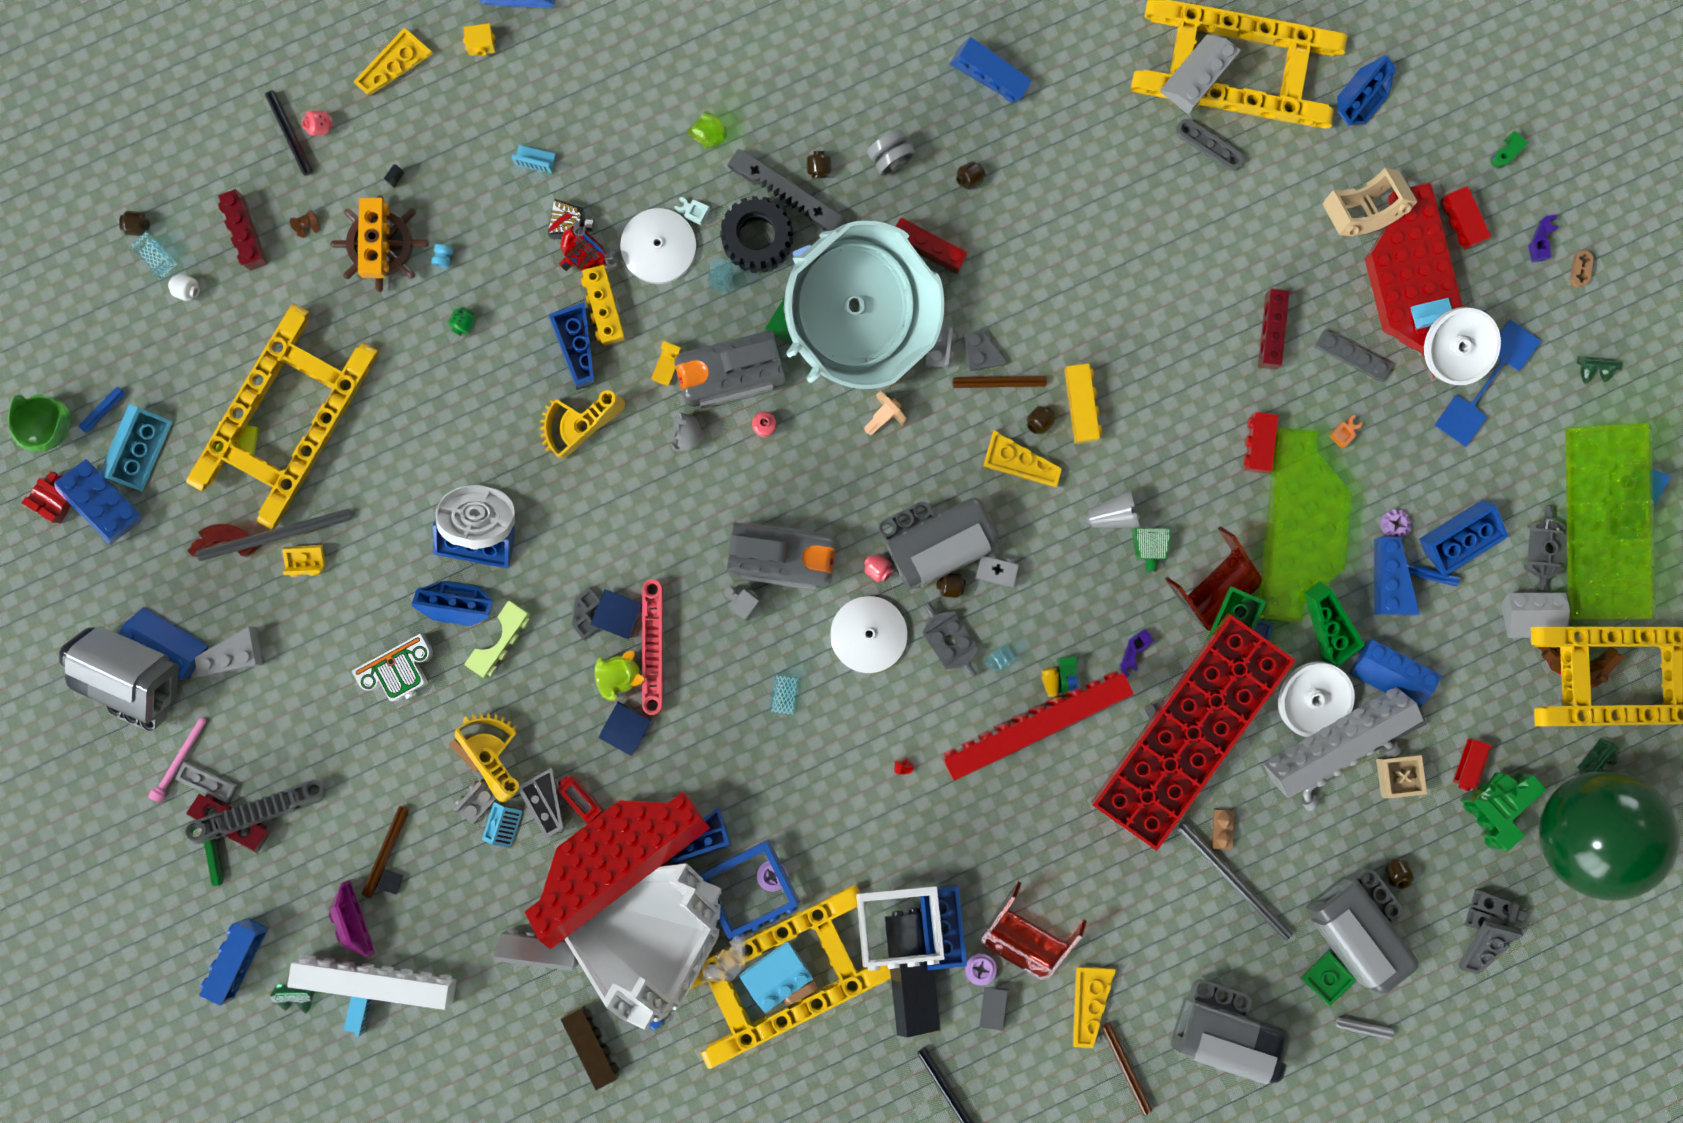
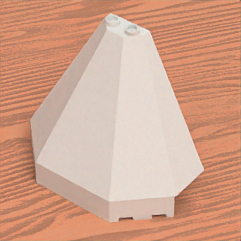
(650, 944)

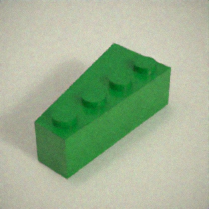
(1331, 625)

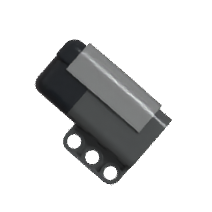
(121, 674)
(1227, 1038)

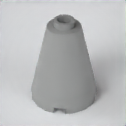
(1114, 513)

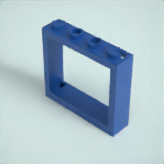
(773, 915)

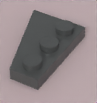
(1486, 945)

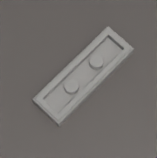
(206, 782)

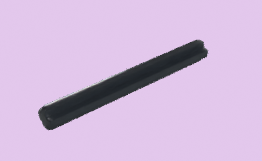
(289, 133)
(944, 1086)

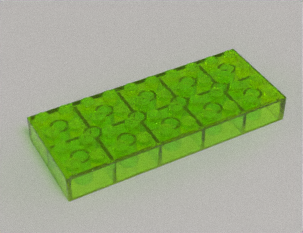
(1610, 522)

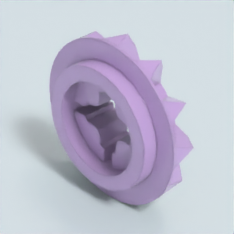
(1388, 528)
(762, 874)
(988, 964)

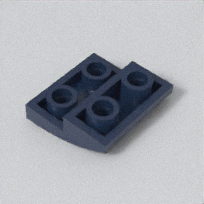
(616, 614)
(625, 728)

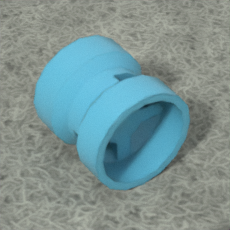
(442, 256)

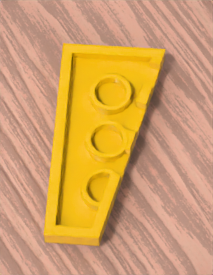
(395, 59)
(1012, 459)
(1091, 993)

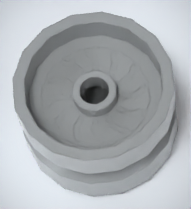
(890, 152)

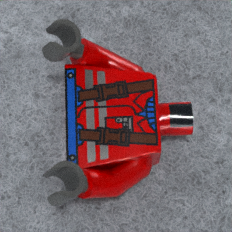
(583, 250)

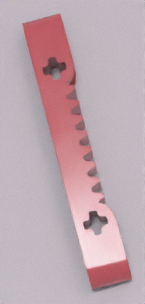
(652, 646)

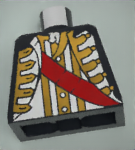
(564, 216)

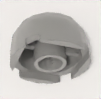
(686, 433)

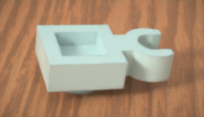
(694, 212)

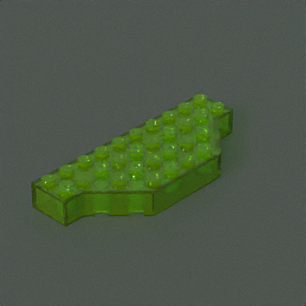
(1303, 525)

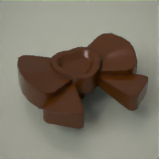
(298, 224)

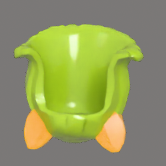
(617, 675)

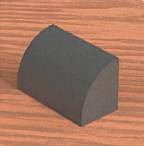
(994, 1008)

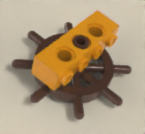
(376, 239)

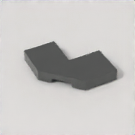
(583, 605)

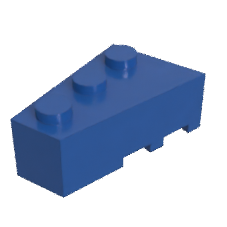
(711, 841)

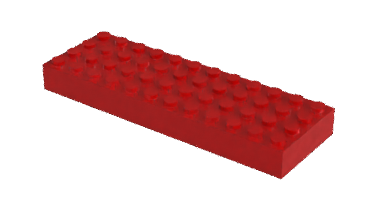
(1192, 731)

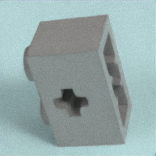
(1005, 578)

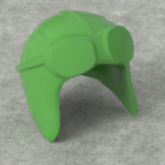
(38, 422)

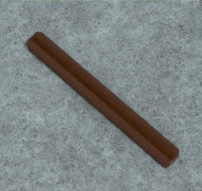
(999, 381)
(385, 851)
(1126, 1068)

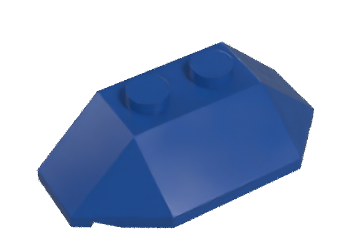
(1366, 91)
(453, 603)

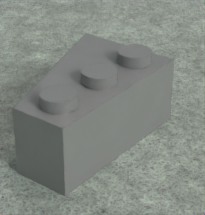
(230, 655)
(543, 802)

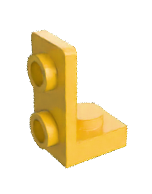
(665, 366)

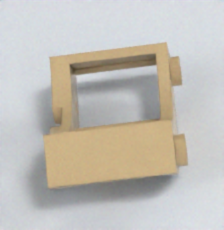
(1339, 200)

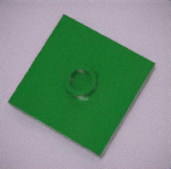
(1328, 978)

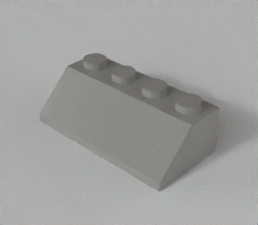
(1200, 72)
(528, 950)

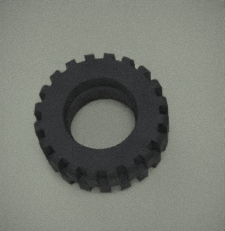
(756, 210)

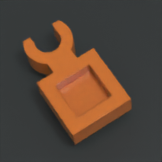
(1344, 432)

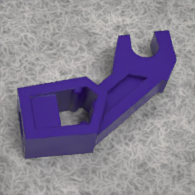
(1540, 235)
(1129, 655)

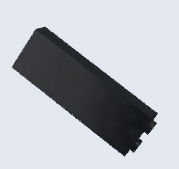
(911, 986)

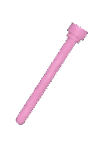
(159, 792)

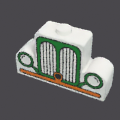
(397, 669)

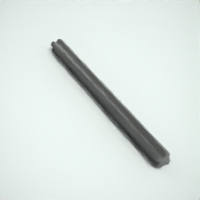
(272, 535)
(1235, 881)

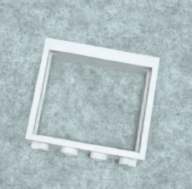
(911, 960)

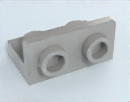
(940, 354)
(475, 802)

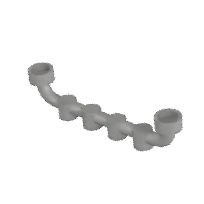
(1311, 802)

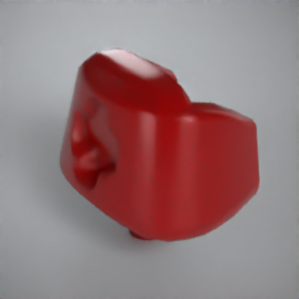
(903, 767)

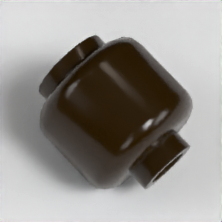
(819, 164)
(970, 175)
(134, 223)
(1040, 420)
(951, 585)
(1399, 873)

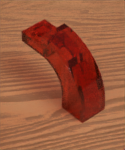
(221, 533)

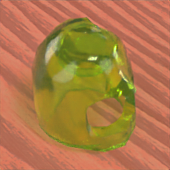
(708, 131)

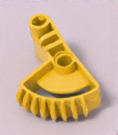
(597, 415)
(493, 771)

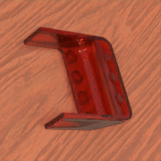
(1209, 595)
(1025, 942)

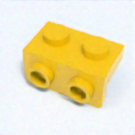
(303, 560)

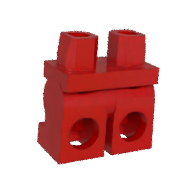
(47, 499)

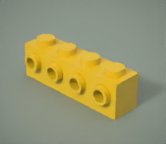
(603, 305)
(1082, 403)

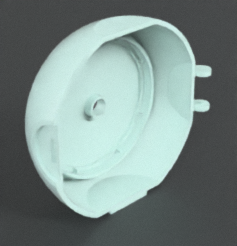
(896, 312)

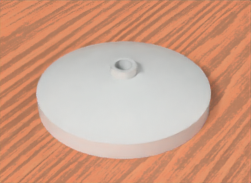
(662, 262)
(1462, 346)
(866, 653)
(1315, 697)

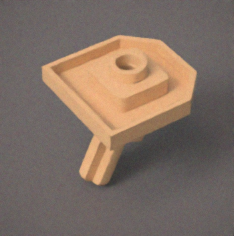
(890, 409)

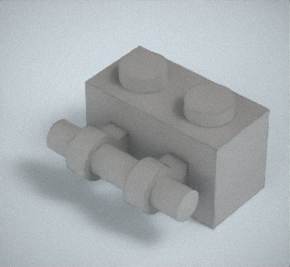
(744, 604)

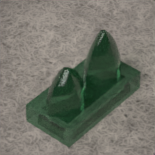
(1589, 367)
(1599, 755)
(286, 995)

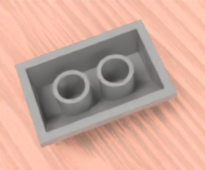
(1534, 610)

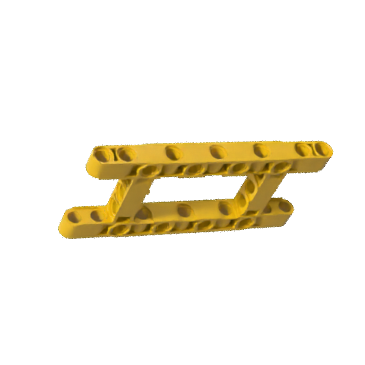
(1246, 28)
(251, 396)
(1575, 675)
(801, 1010)

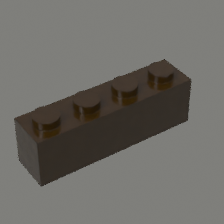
(590, 1048)

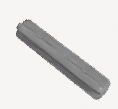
(1365, 1028)

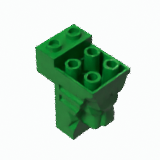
(1499, 804)

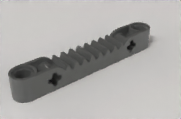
(744, 164)
(255, 812)

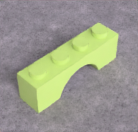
(512, 620)

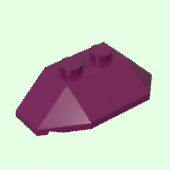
(349, 921)

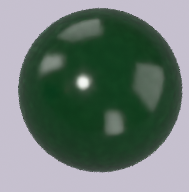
(1609, 835)

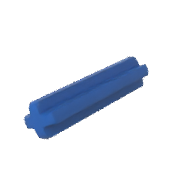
(102, 409)
(1433, 575)

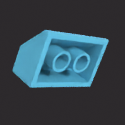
(776, 977)

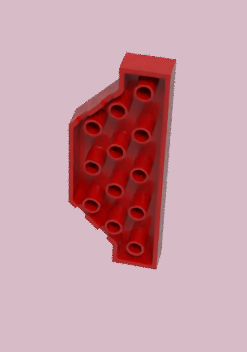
(1411, 268)
(1038, 724)
(609, 860)

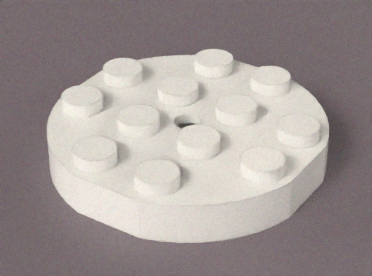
(475, 516)

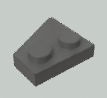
(981, 351)

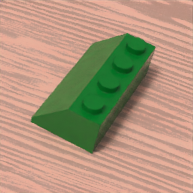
(1242, 607)

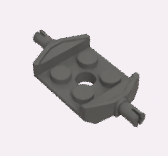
(1539, 560)
(949, 624)

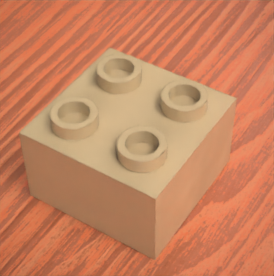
(1401, 776)

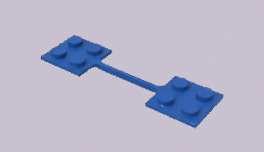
(1462, 418)

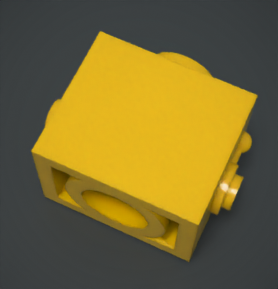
(479, 39)

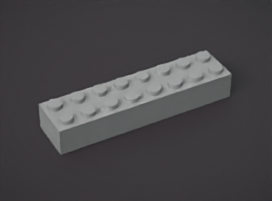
(1343, 742)

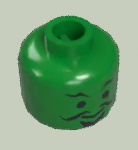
(462, 321)

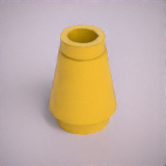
(1050, 679)

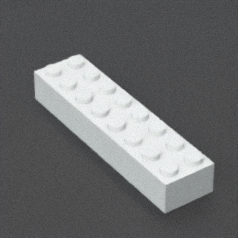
(372, 982)

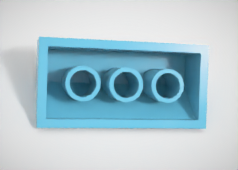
(135, 447)

